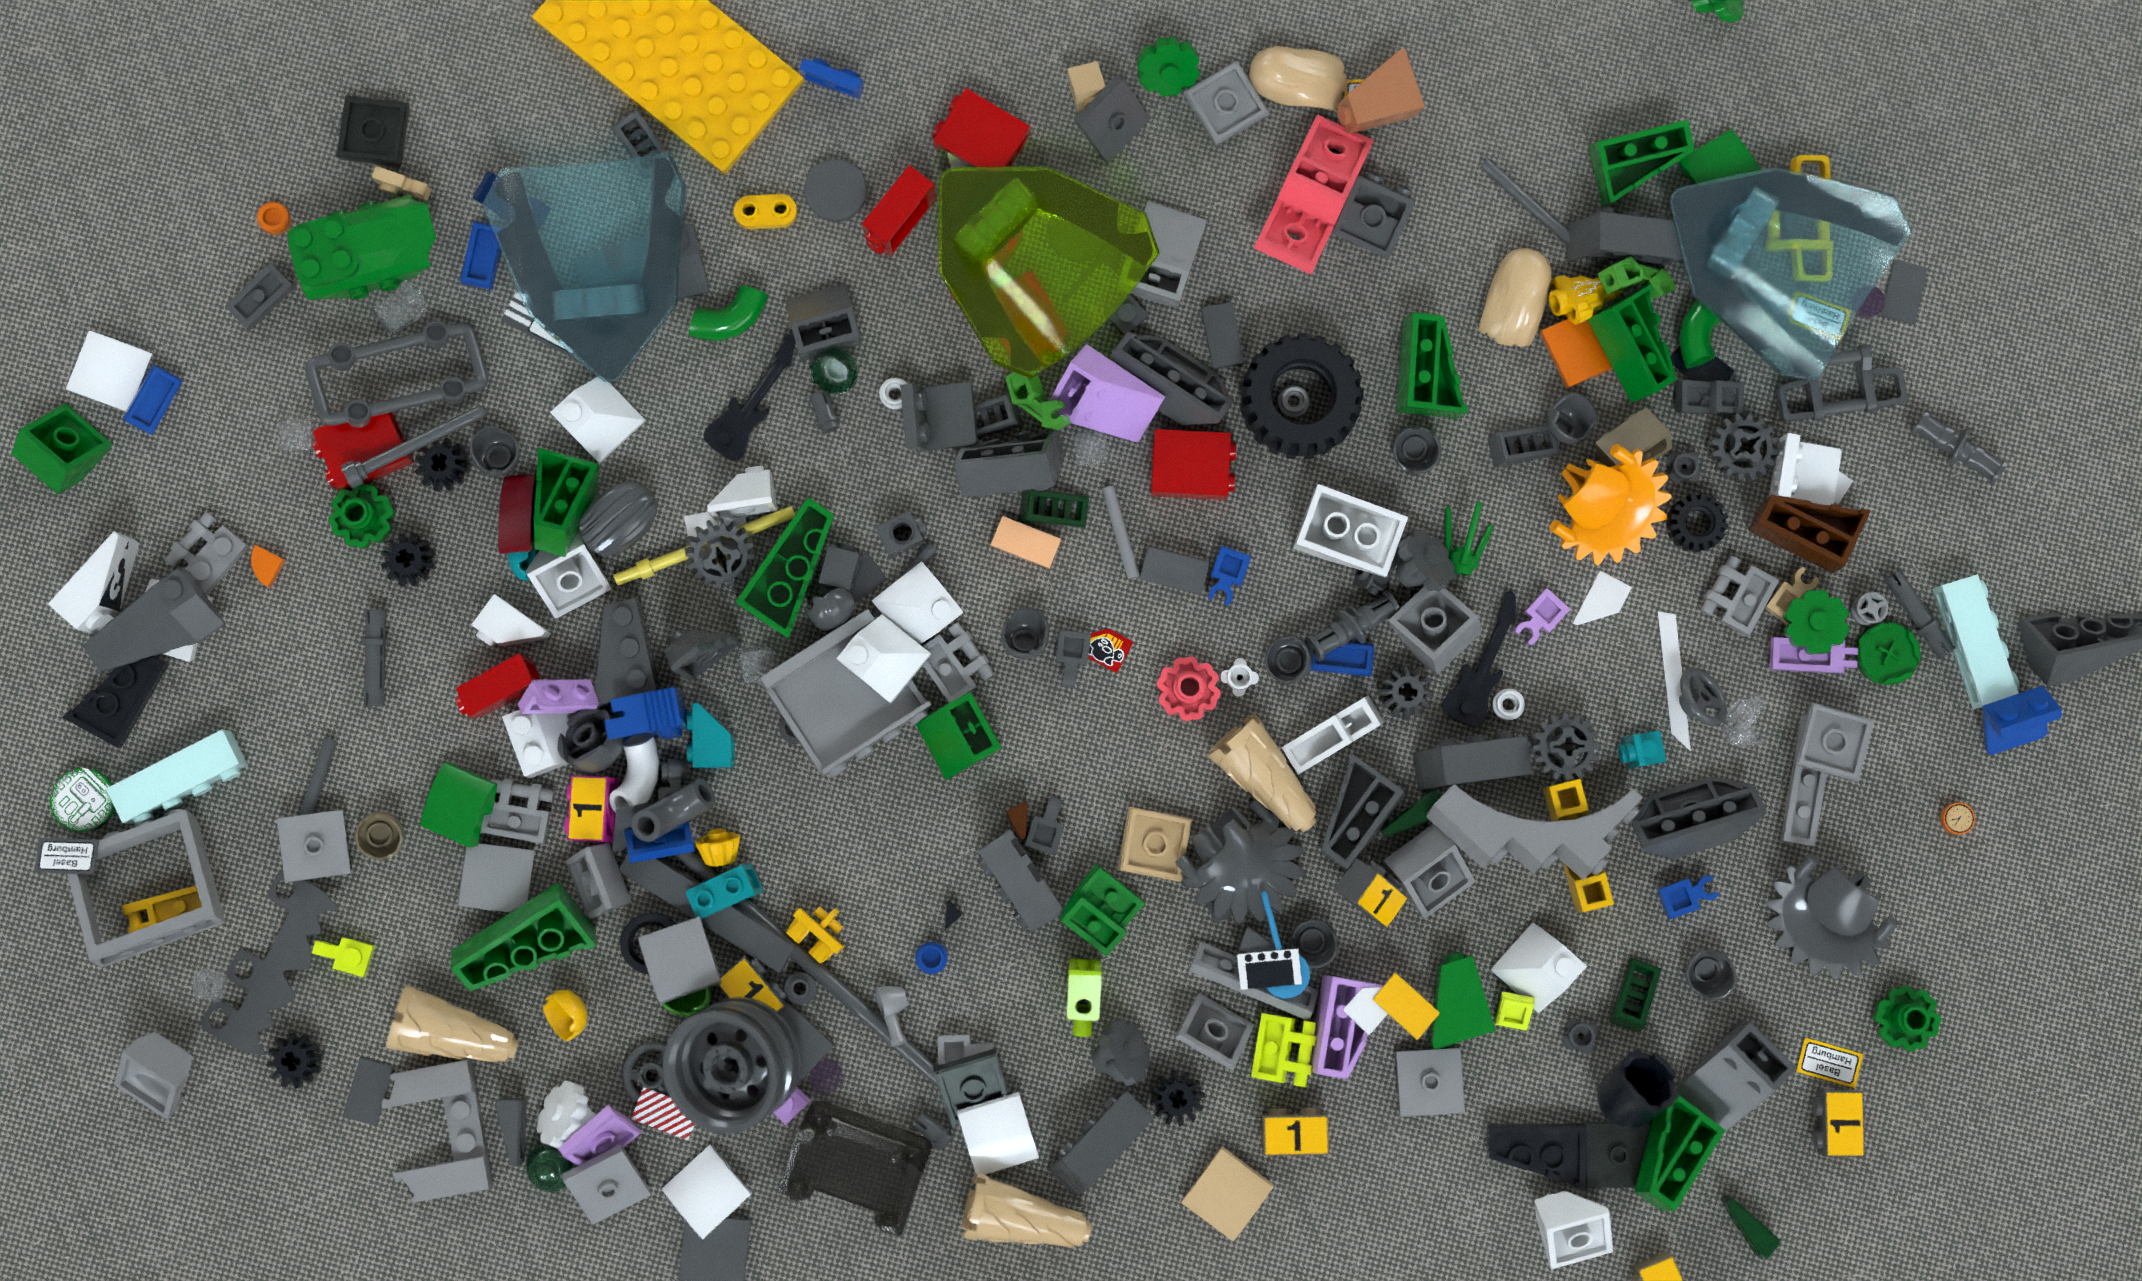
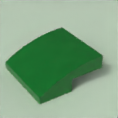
(1718, 159)
(458, 804)
(1101, 909)

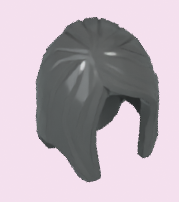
(618, 518)

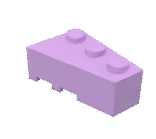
(1338, 1036)

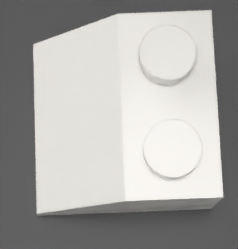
(536, 740)

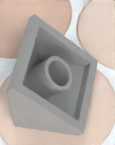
(598, 880)
(1214, 1031)

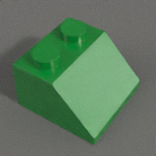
(60, 448)

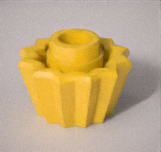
(718, 847)

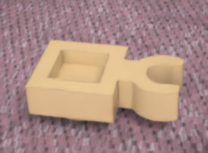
(393, 182)
(1785, 593)

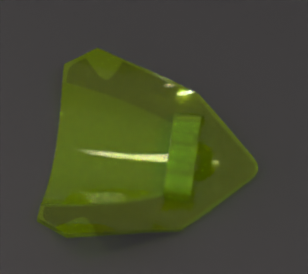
(1037, 259)

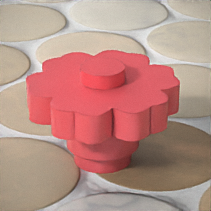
(1188, 688)

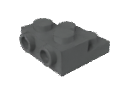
(1374, 214)

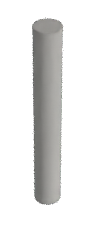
(1120, 532)

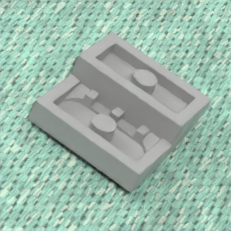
(495, 877)
(679, 960)

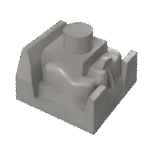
(154, 1073)

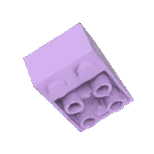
(1106, 396)

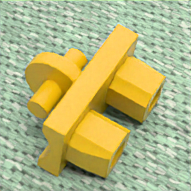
(805, 923)

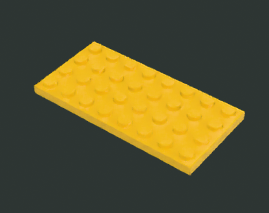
(680, 66)

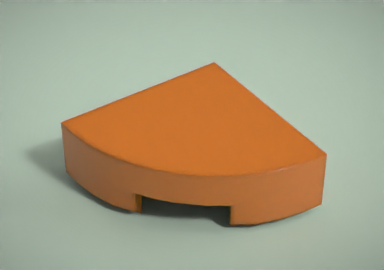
(266, 565)

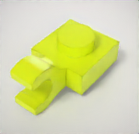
(349, 956)

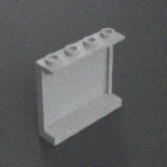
(834, 709)

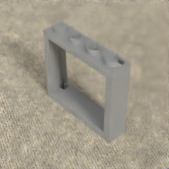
(166, 931)

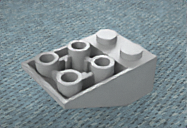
(1178, 242)

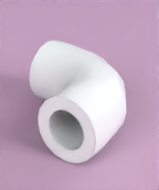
(640, 772)

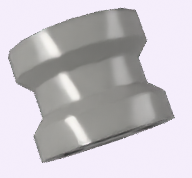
(1875, 605)

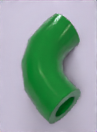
(731, 320)
(1696, 335)

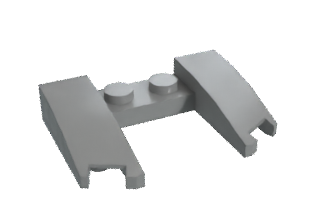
(470, 1164)

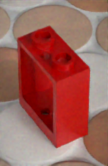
(898, 212)

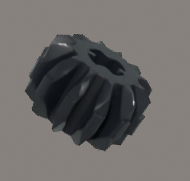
(452, 459)
(418, 566)
(295, 1048)
(1186, 1093)

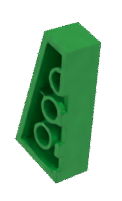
(784, 575)

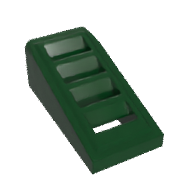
(1027, 502)
(1411, 816)
(1627, 1021)
(1758, 1237)

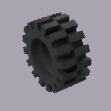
(1715, 517)

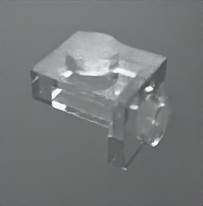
(400, 308)

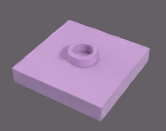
(599, 1135)

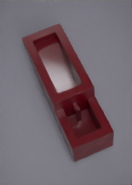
(517, 514)

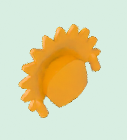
(1612, 506)

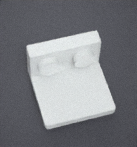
(1805, 470)

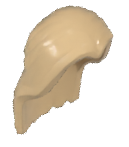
(1299, 77)
(1517, 298)

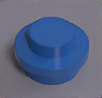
(931, 957)

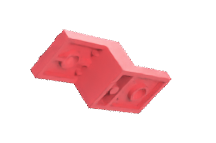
(1313, 194)

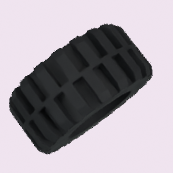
(1308, 355)

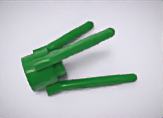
(1463, 557)

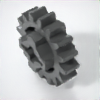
(1751, 457)
(732, 548)
(1565, 759)

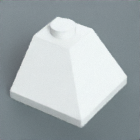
(598, 417)
(745, 495)
(568, 580)
(918, 604)
(884, 657)
(1538, 966)
(1572, 1228)

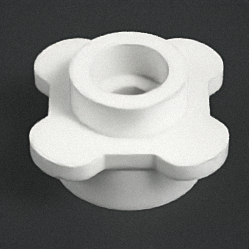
(1230, 677)

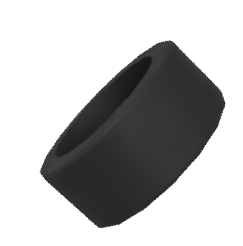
(628, 935)

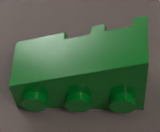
(1634, 344)

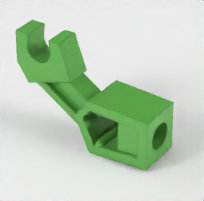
(1629, 272)
(1033, 403)

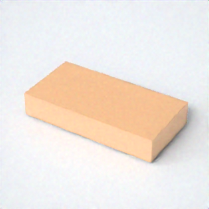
(1025, 542)

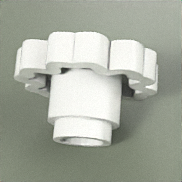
(563, 1114)

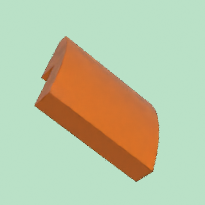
(1575, 351)

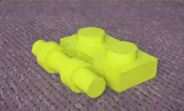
(1274, 1049)

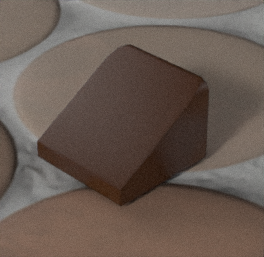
(1018, 819)

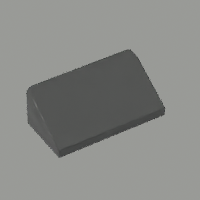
(1174, 570)

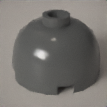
(587, 742)

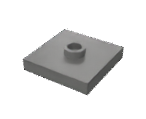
(1226, 103)
(1833, 742)
(313, 845)
(1429, 1082)
(606, 1184)

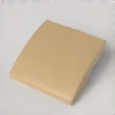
(1227, 1193)

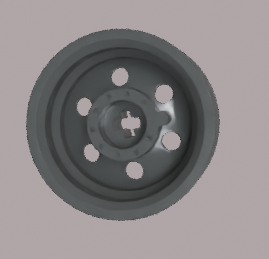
(731, 1065)

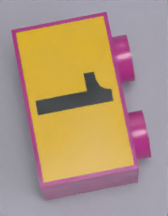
(590, 809)

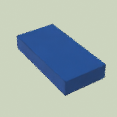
(481, 258)
(152, 399)
(1349, 660)

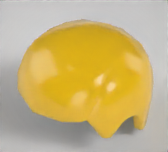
(566, 1014)

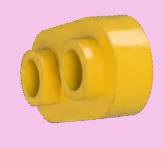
(765, 214)

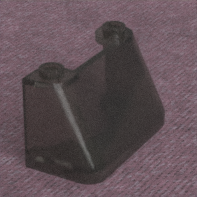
(857, 1162)

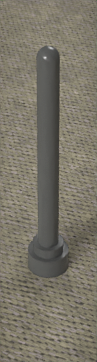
(356, 471)

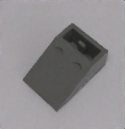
(1736, 1076)

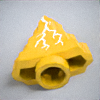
(1578, 297)

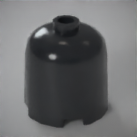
(1637, 1090)

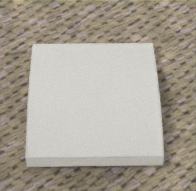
(108, 371)
(997, 1134)
(706, 1191)

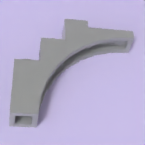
(1535, 844)

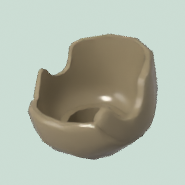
(379, 835)

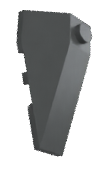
(2074, 647)

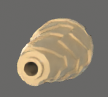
(1262, 770)
(433, 1026)
(1011, 1215)

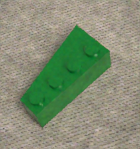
(524, 938)

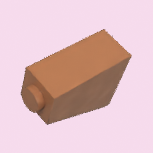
(1382, 97)

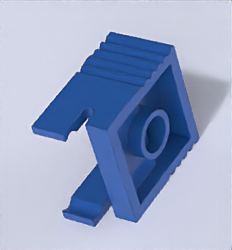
(651, 712)

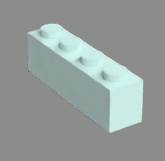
(1975, 635)
(177, 777)

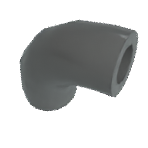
(673, 810)

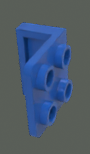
(2018, 719)

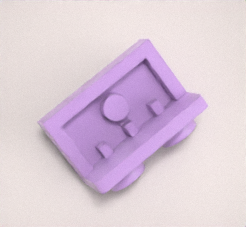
(558, 697)

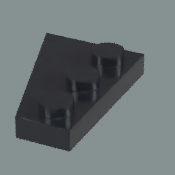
(118, 701)
(1542, 1148)

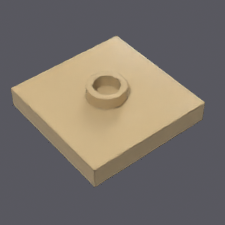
(1154, 843)

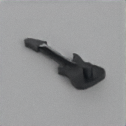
(732, 431)
(1469, 699)

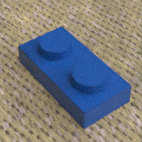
(842, 81)
(672, 843)

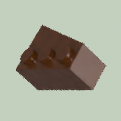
(1810, 530)

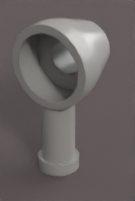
(890, 1002)

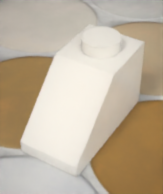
(506, 625)

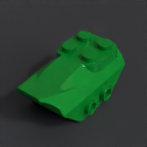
(362, 249)

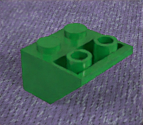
(958, 736)

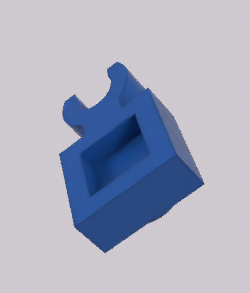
(1229, 570)
(1682, 897)

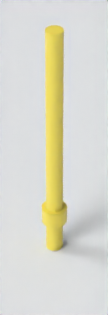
(646, 568)

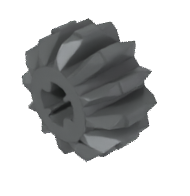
(1414, 685)

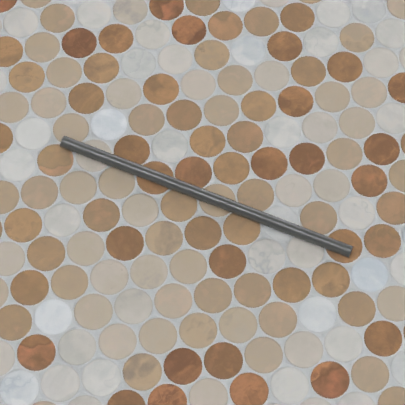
(824, 976)

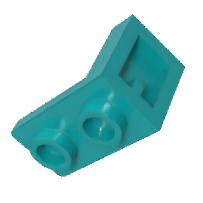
(1641, 750)
(724, 890)

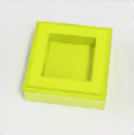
(1514, 1011)

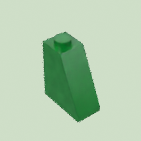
(1460, 1003)

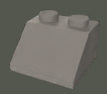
(1435, 627)
(1430, 870)

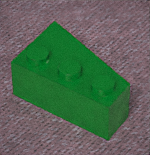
(1636, 157)
(1427, 369)
(562, 495)
(1675, 1154)

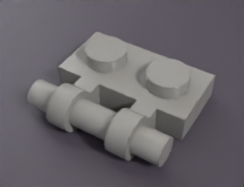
(215, 557)
(1748, 599)
(947, 670)
(516, 821)

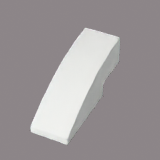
(1333, 734)

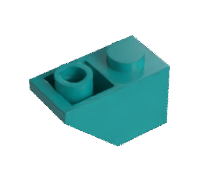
(711, 742)

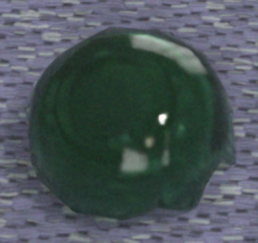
(834, 371)
(546, 1168)

